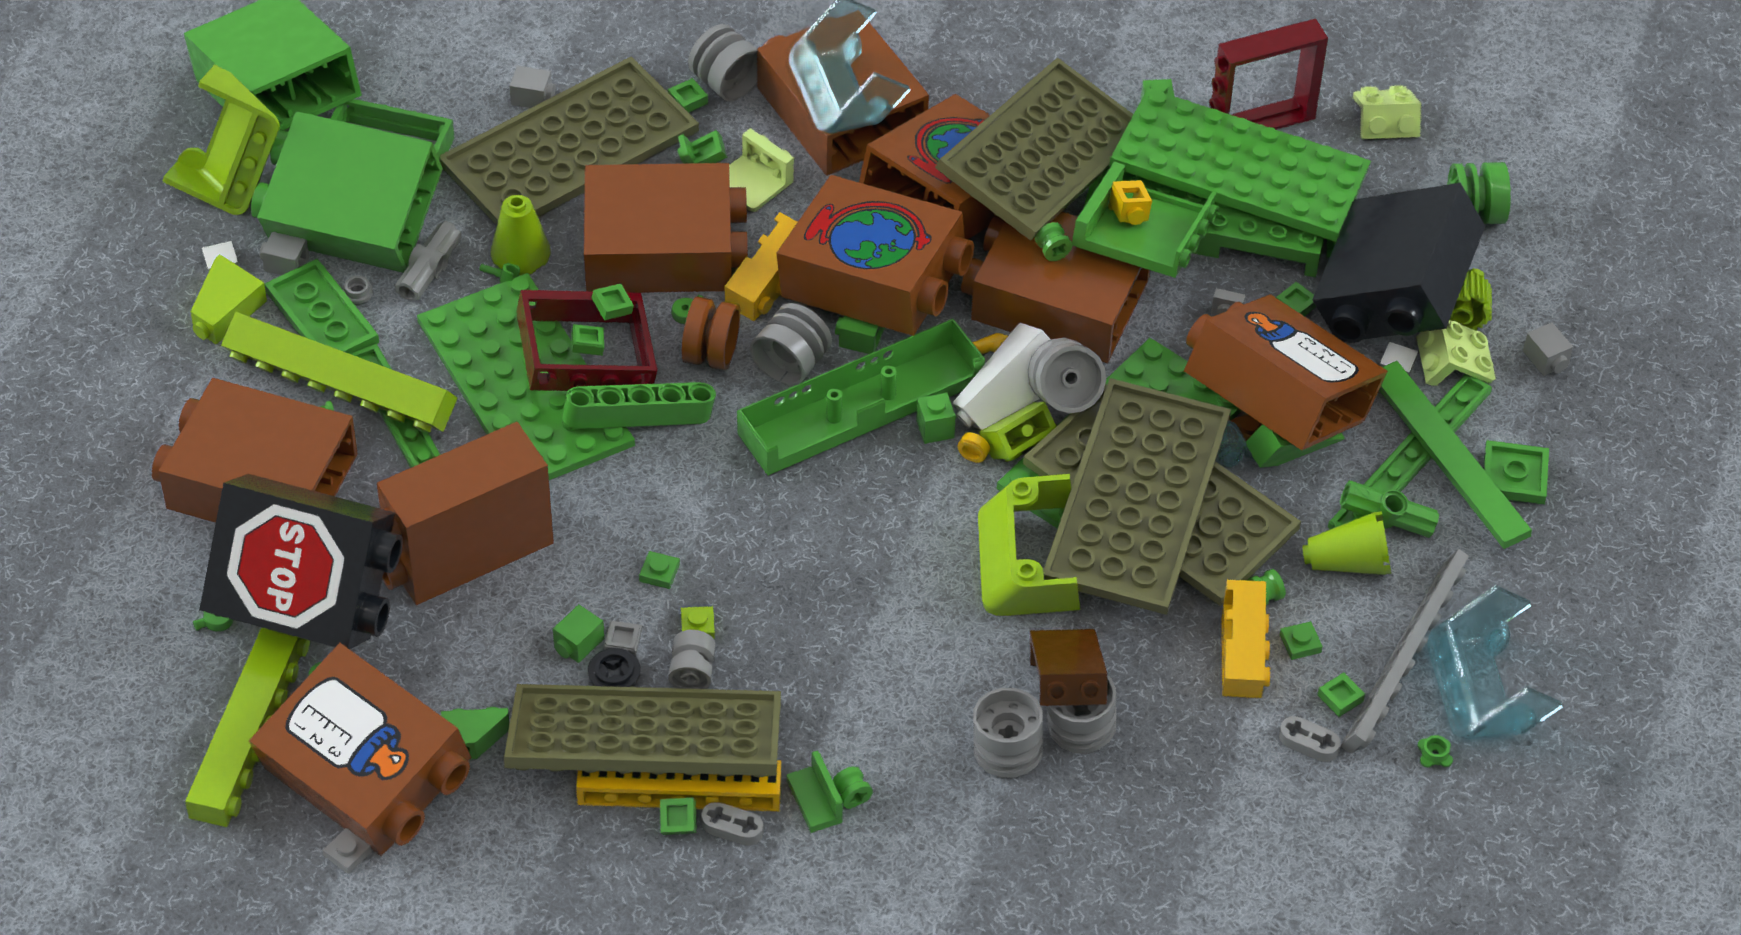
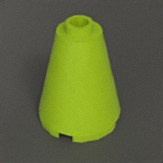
(519, 236)
(1351, 547)

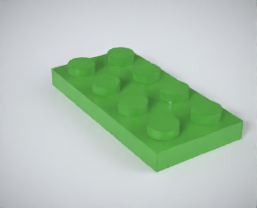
(320, 308)

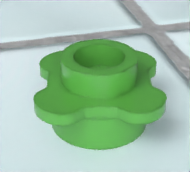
(1438, 744)

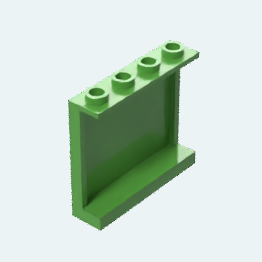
(1157, 244)

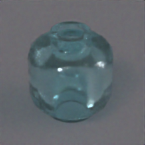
(1232, 447)

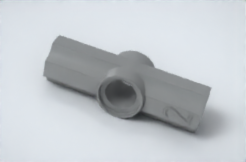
(428, 261)

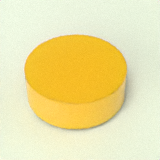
(973, 447)

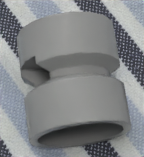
(692, 660)

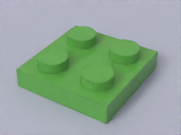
(1518, 470)

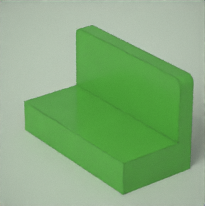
(816, 795)

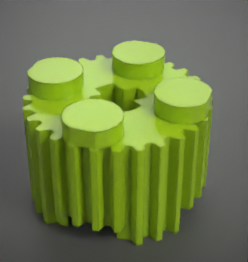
(1474, 301)

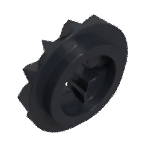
(612, 659)

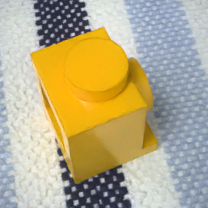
(1130, 210)

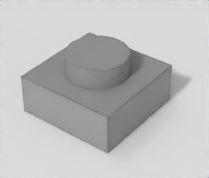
(1224, 299)
(347, 851)

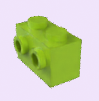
(1018, 431)

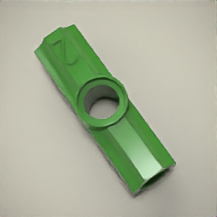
(1402, 512)

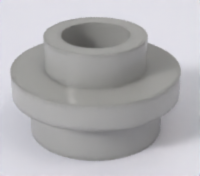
(361, 285)

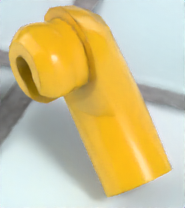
(990, 343)

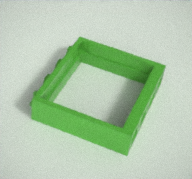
(398, 121)

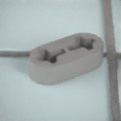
(1309, 739)
(732, 823)

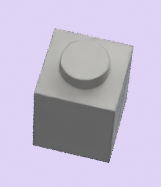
(531, 87)
(283, 253)
(1548, 349)

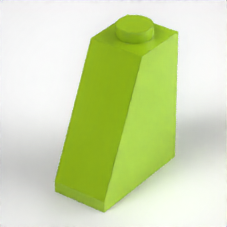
(223, 293)

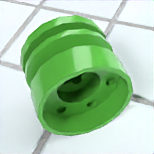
(1488, 191)

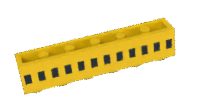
(647, 789)

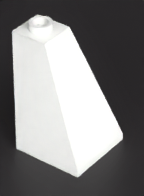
(1002, 382)

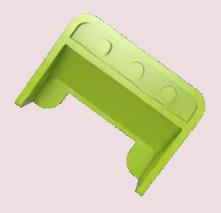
(236, 151)

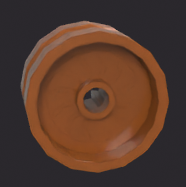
(711, 333)

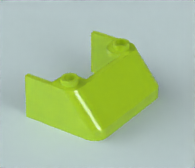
(1013, 584)

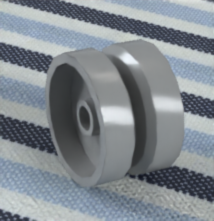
(1071, 392)

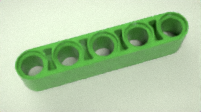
(638, 405)

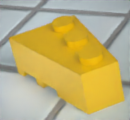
(756, 280)
(1243, 639)

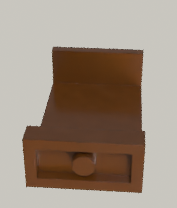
(1069, 667)

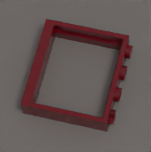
(1303, 106)
(579, 307)

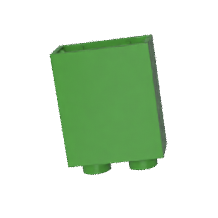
(279, 56)
(349, 190)

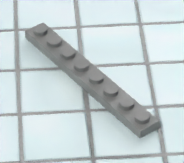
(1401, 660)

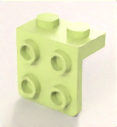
(1388, 112)
(761, 169)
(1452, 350)

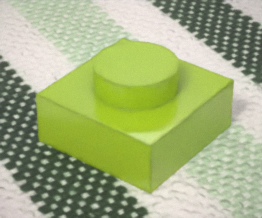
(698, 619)

